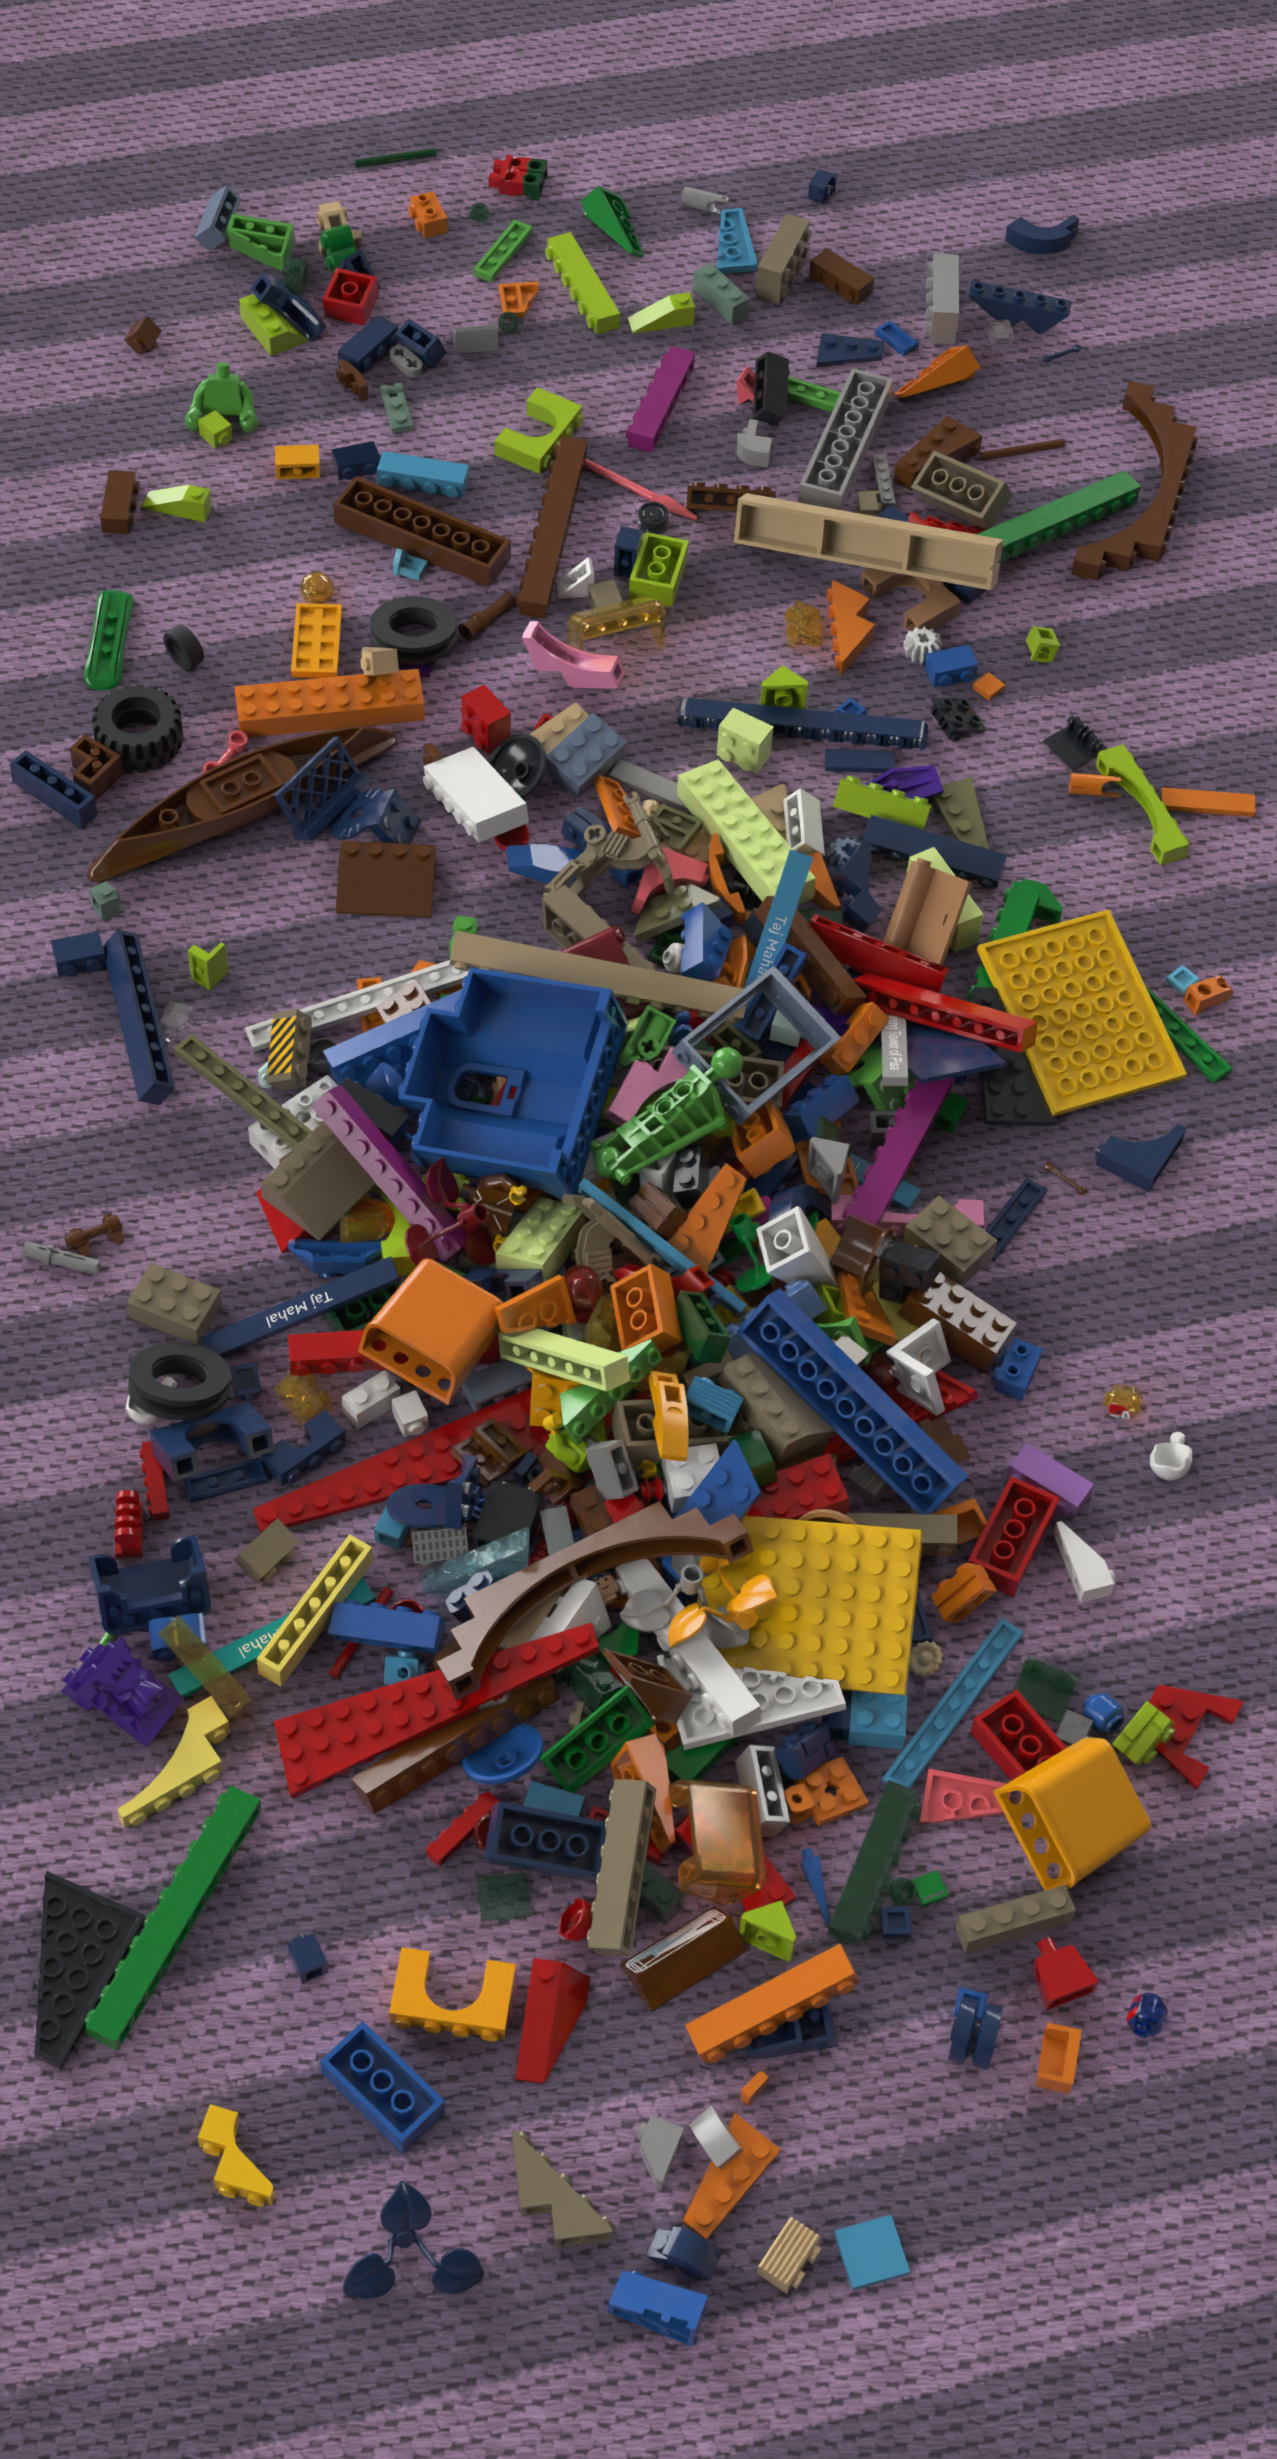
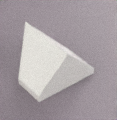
(576, 581)

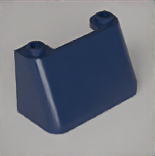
(152, 1589)

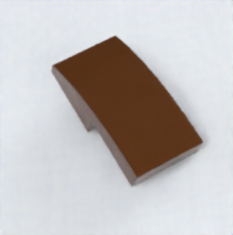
(352, 379)

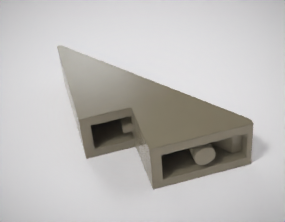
(546, 2191)

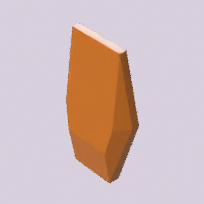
(736, 964)

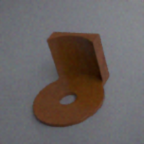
(860, 1250)

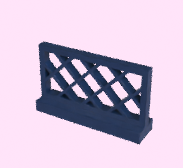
(329, 806)

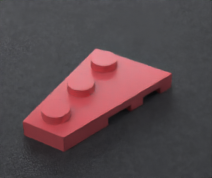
(958, 1797)

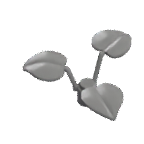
(648, 1613)

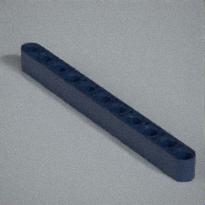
(810, 723)

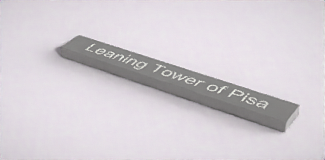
(894, 1052)

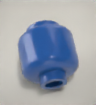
(1105, 1713)

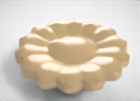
(925, 1659)

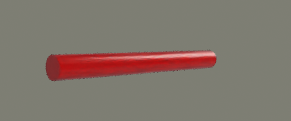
(351, 1647)

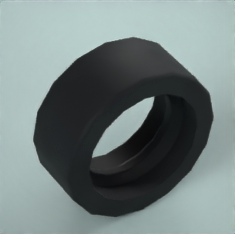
(183, 647)

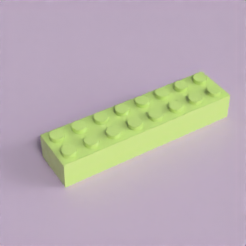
(743, 829)

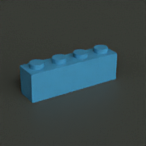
(423, 474)

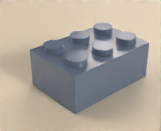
(585, 754)

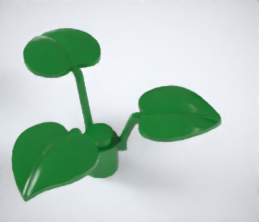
(746, 1234)

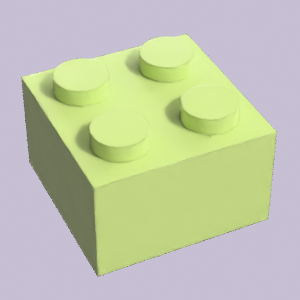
(744, 740)

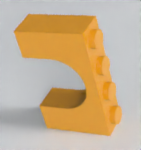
(484, 2017)

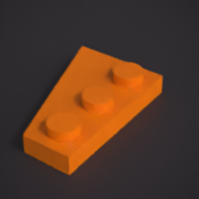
(538, 1307)

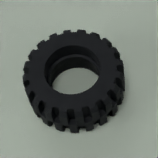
(139, 705)

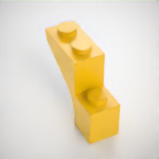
(235, 2172)

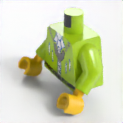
(564, 1448)

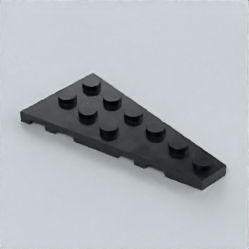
(1010, 1092)

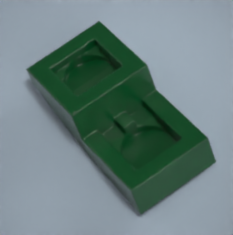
(664, 941)

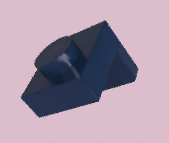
(246, 1381)

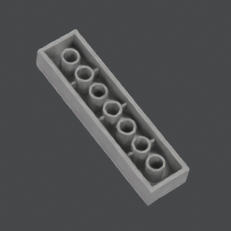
(845, 440)

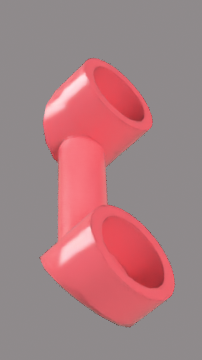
(236, 745)

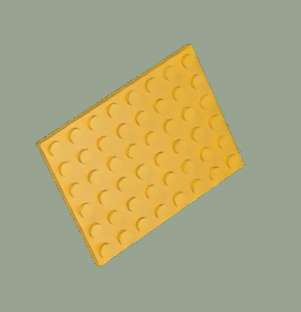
(1091, 1008)
(840, 1602)

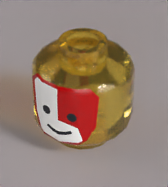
(1123, 1401)

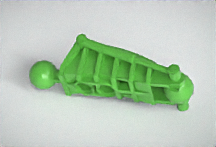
(672, 1123)

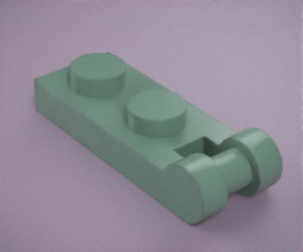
(396, 408)

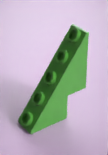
(586, 1405)

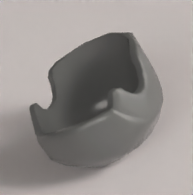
(316, 1053)

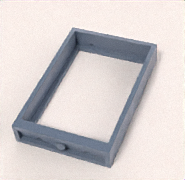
(793, 1008)

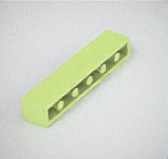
(565, 1358)

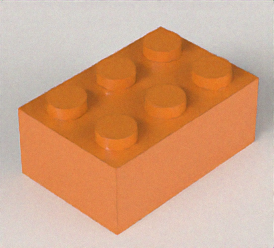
(763, 1140)
(646, 1309)

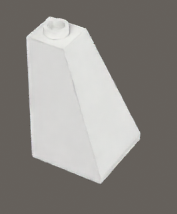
(795, 1251)

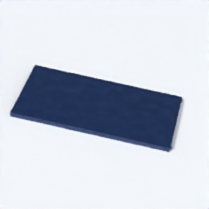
(944, 1055)

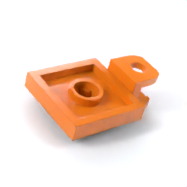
(809, 1796)

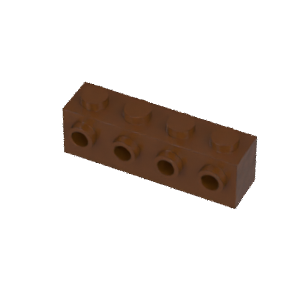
(720, 497)

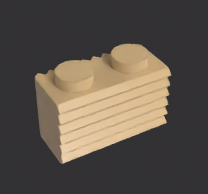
(789, 2255)

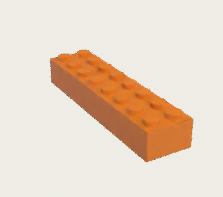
(329, 703)

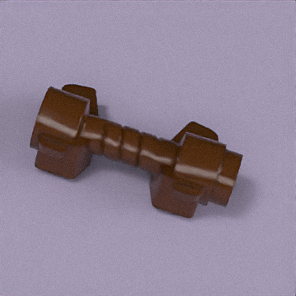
(79, 1239)

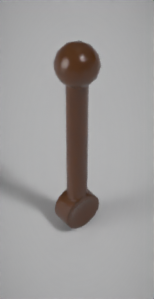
(1049, 1166)

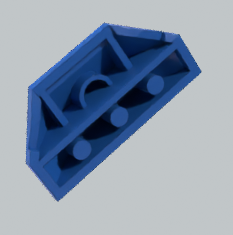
(334, 1257)

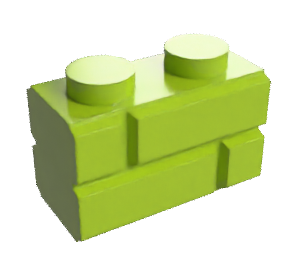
(1145, 1734)

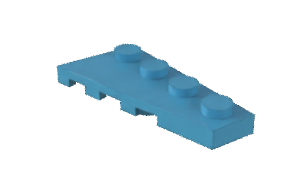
(735, 244)

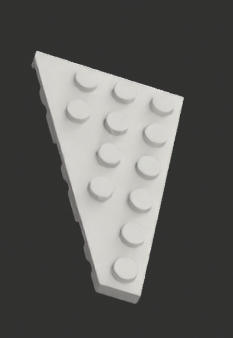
(780, 1696)

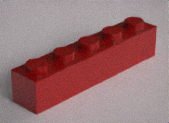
(155, 1482)
(460, 1829)

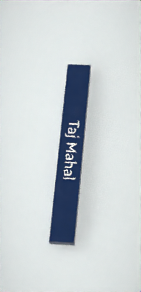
(302, 1308)

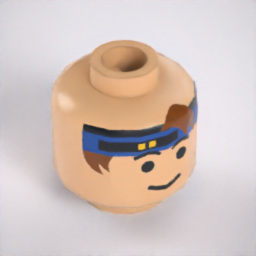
(607, 1585)

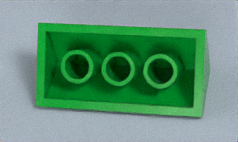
(596, 1740)

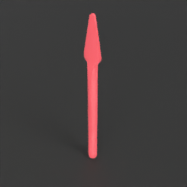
(671, 504)

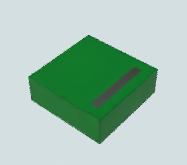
(930, 1888)

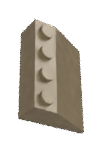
(317, 1183)
(774, 1407)

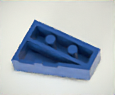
(659, 2306)

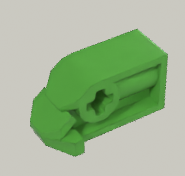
(650, 1031)

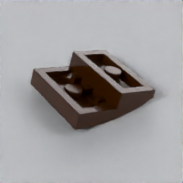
(495, 1448)

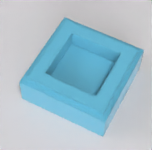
(1181, 979)

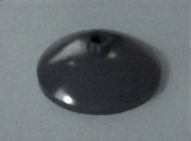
(520, 762)

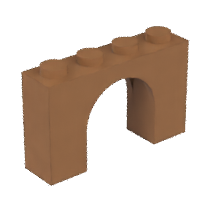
(932, 613)

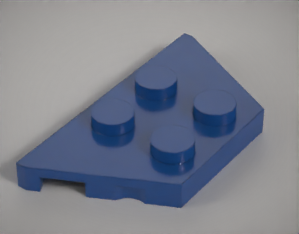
(725, 1489)

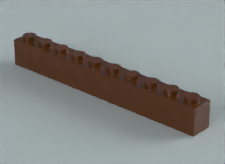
(553, 527)

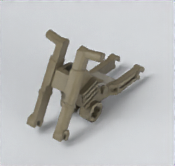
(615, 852)
(596, 1238)

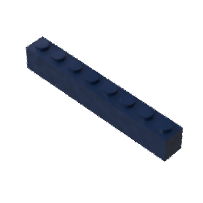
(138, 1017)

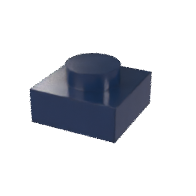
(896, 1922)

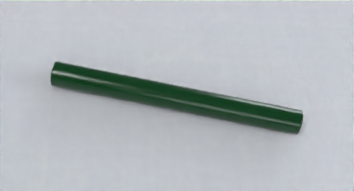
(395, 157)

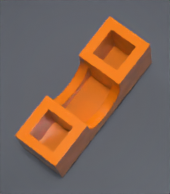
(863, 1028)

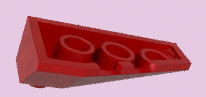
(552, 2009)

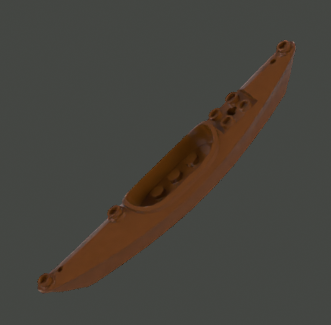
(230, 797)

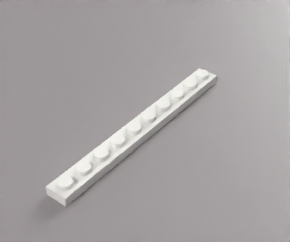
(362, 1001)

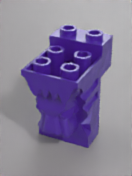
(122, 1690)

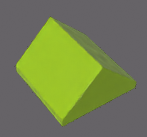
(784, 689)
(769, 1930)

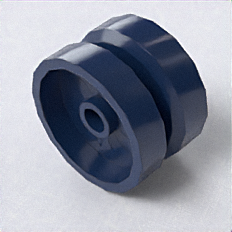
(975, 2033)

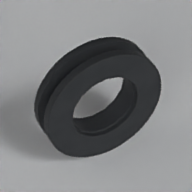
(415, 611)
(179, 1402)

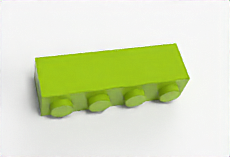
(872, 800)

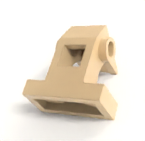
(331, 215)

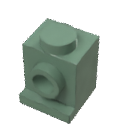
(105, 901)

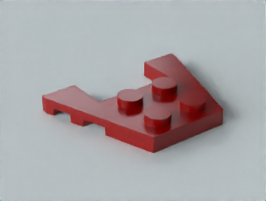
(1186, 1711)

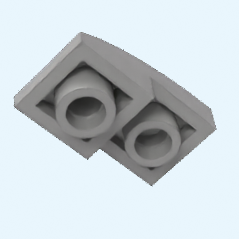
(715, 2137)

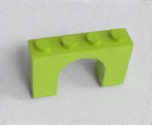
(537, 452)

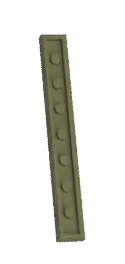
(242, 1091)

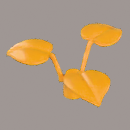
(753, 1594)

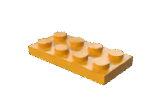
(316, 640)

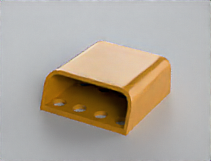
(1079, 1808)

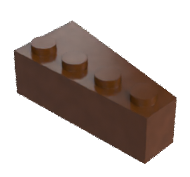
(947, 438)

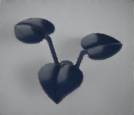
(401, 2216)

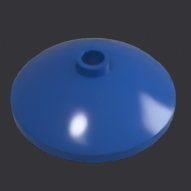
(506, 1756)

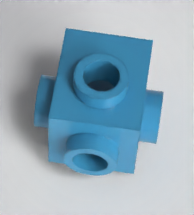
(398, 1661)

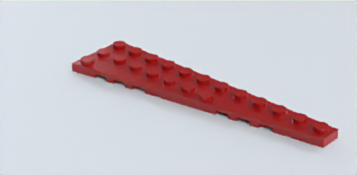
(417, 1461)
(358, 1728)

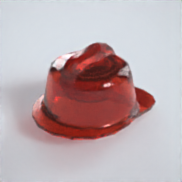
(584, 1291)

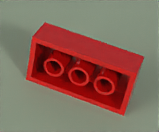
(801, 1490)
(1014, 1534)
(1015, 1735)

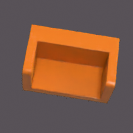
(969, 1520)
(1058, 2058)

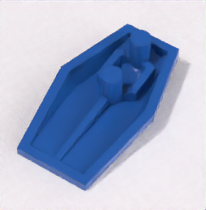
(539, 860)

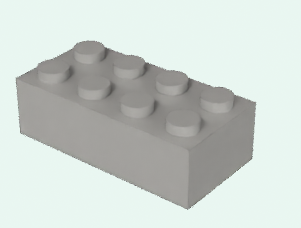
(942, 298)

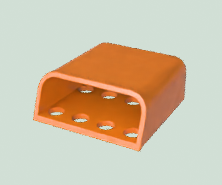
(437, 1324)

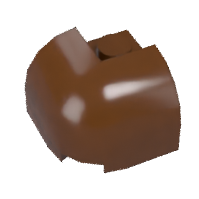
(941, 1434)

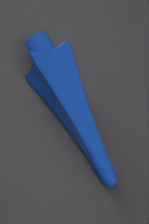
(812, 1870)

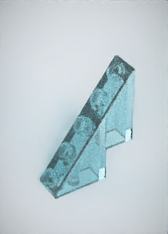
(501, 1557)

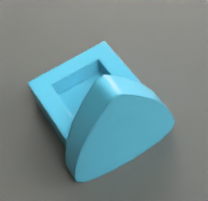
(408, 565)

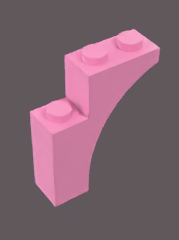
(577, 667)
(641, 1084)

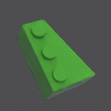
(262, 239)

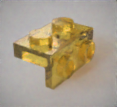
(803, 625)
(303, 1397)

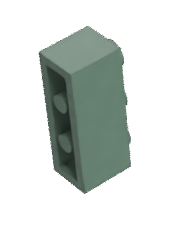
(721, 293)

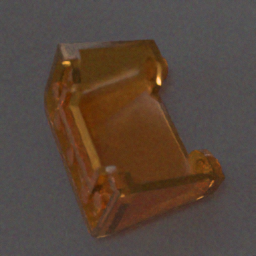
(725, 1840)

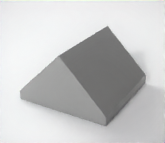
(475, 339)
(828, 1165)

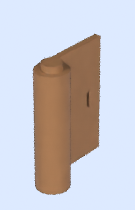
(927, 911)

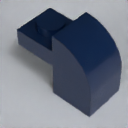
(686, 2251)

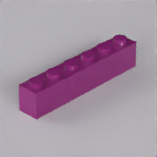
(660, 399)

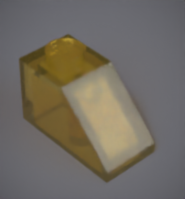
(363, 1225)

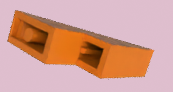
(848, 626)

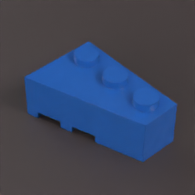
(705, 944)

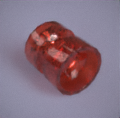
(880, 1372)

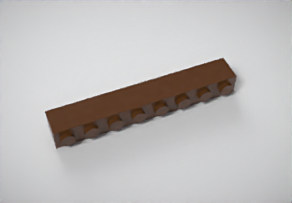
(446, 1746)

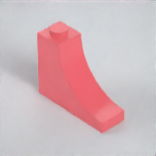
(683, 869)

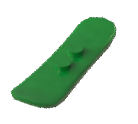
(108, 640)

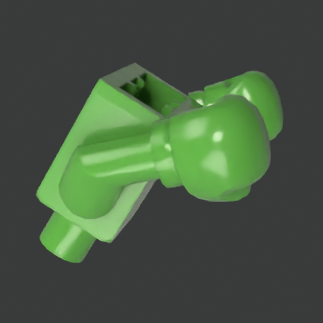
(225, 395)

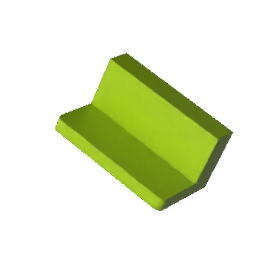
(206, 967)

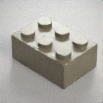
(960, 1241)
(174, 1303)

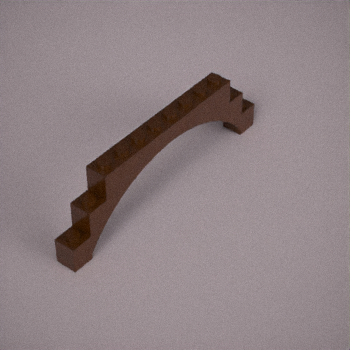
(1146, 534)
(637, 1537)

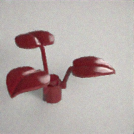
(443, 1188)

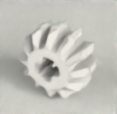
(921, 642)

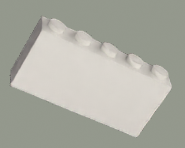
(475, 794)

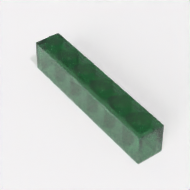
(874, 1863)

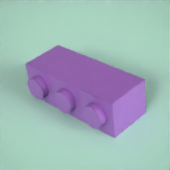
(1051, 1476)

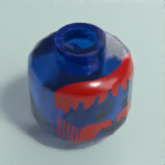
(1147, 2015)

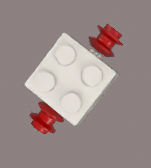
(680, 1477)

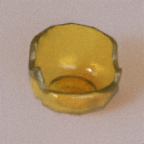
(316, 588)

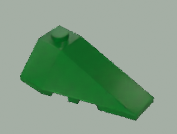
(611, 215)

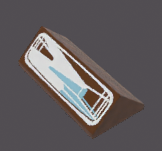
(684, 1957)

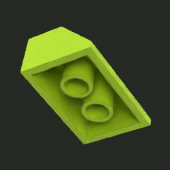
(269, 326)

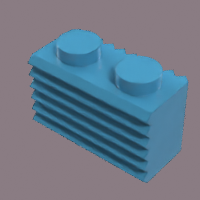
(712, 1403)

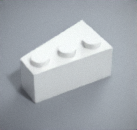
(578, 1607)

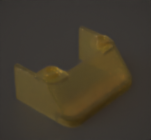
(618, 618)

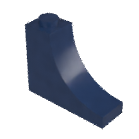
(1139, 1161)

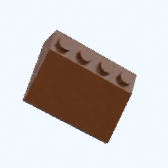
(386, 879)

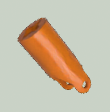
(1091, 784)

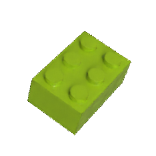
(659, 568)

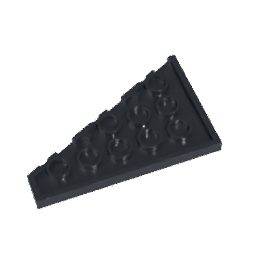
(80, 1950)

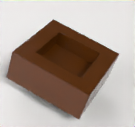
(431, 754)

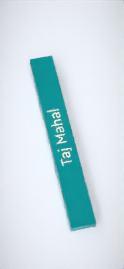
(248, 1648)

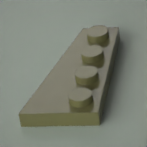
(961, 812)

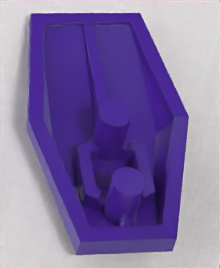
(914, 781)

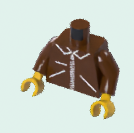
(499, 1196)

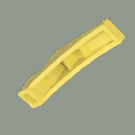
(188, 1768)

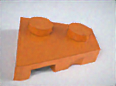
(517, 297)

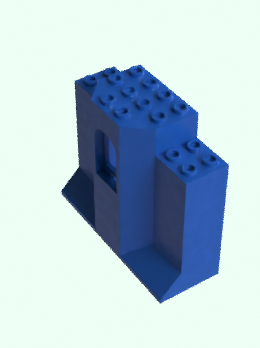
(552, 1045)

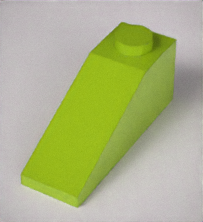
(667, 313)
(181, 501)

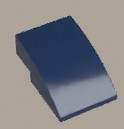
(809, 2033)

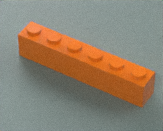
(772, 2004)

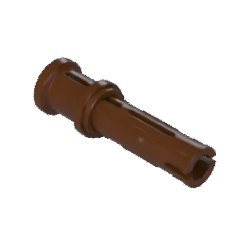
(480, 620)

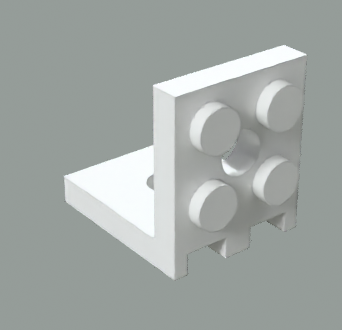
(918, 1373)

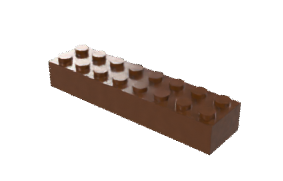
(422, 531)

